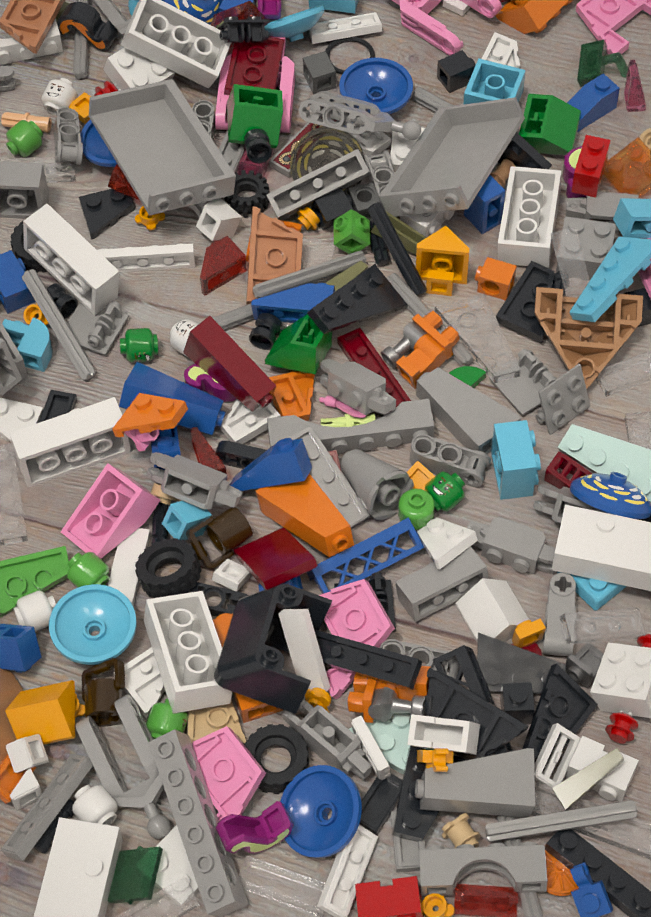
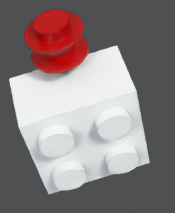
(131, 70)
(624, 686)

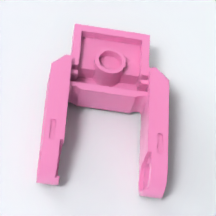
(416, 19)
(285, 80)

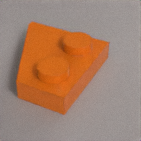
(293, 394)
(150, 414)

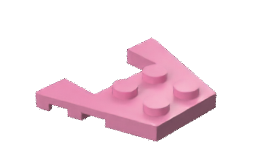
(607, 16)
(357, 617)
(228, 771)

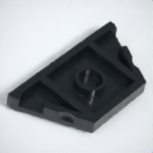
(452, 701)

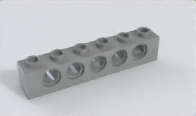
(197, 823)

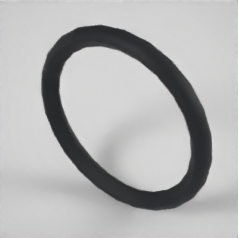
(356, 39)

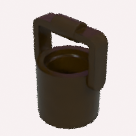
(224, 532)
(103, 692)

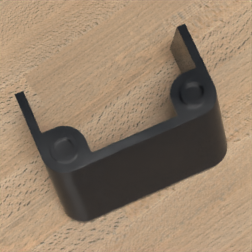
(256, 668)

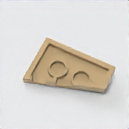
(210, 719)

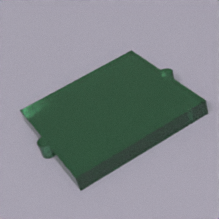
(135, 875)

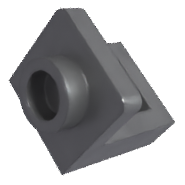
(584, 664)

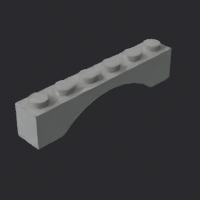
(391, 430)

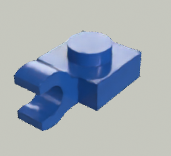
(590, 897)

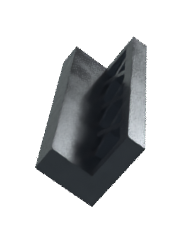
(473, 675)

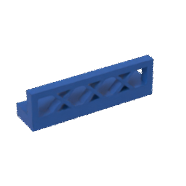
(367, 545)

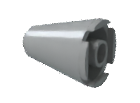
(375, 482)

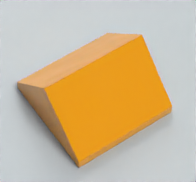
(443, 252)
(44, 712)

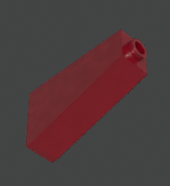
(229, 365)

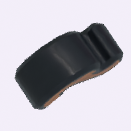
(89, 24)

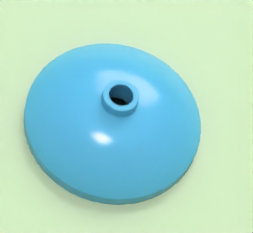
(295, 24)
(90, 610)

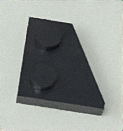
(523, 154)
(104, 209)

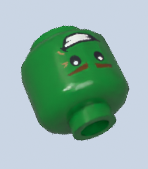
(139, 345)
(445, 491)

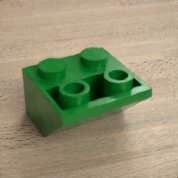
(254, 109)
(549, 124)
(300, 347)

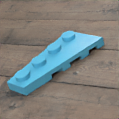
(613, 275)

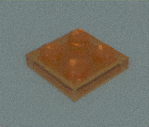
(630, 169)

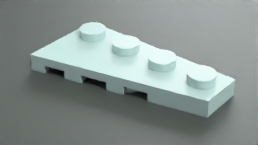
(609, 455)

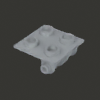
(97, 331)
(524, 390)
(563, 399)

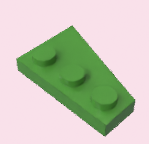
(29, 574)

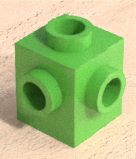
(351, 232)

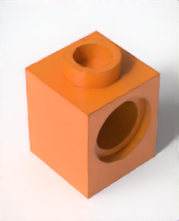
(496, 278)

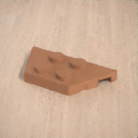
(30, 21)
(272, 251)

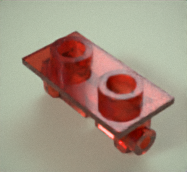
(485, 901)

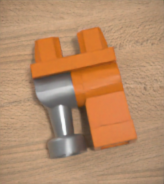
(428, 347)
(383, 699)

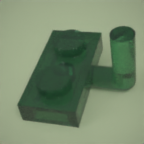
(593, 61)

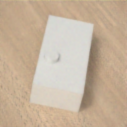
(176, 41)
(529, 216)
(70, 259)
(69, 442)
(604, 547)
(185, 650)
(79, 870)

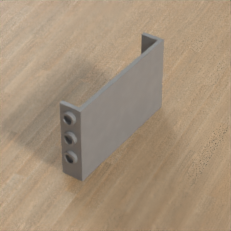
(161, 146)
(452, 158)

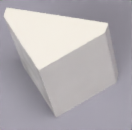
(491, 609)

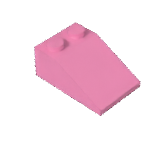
(109, 512)

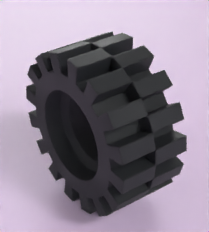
(253, 183)

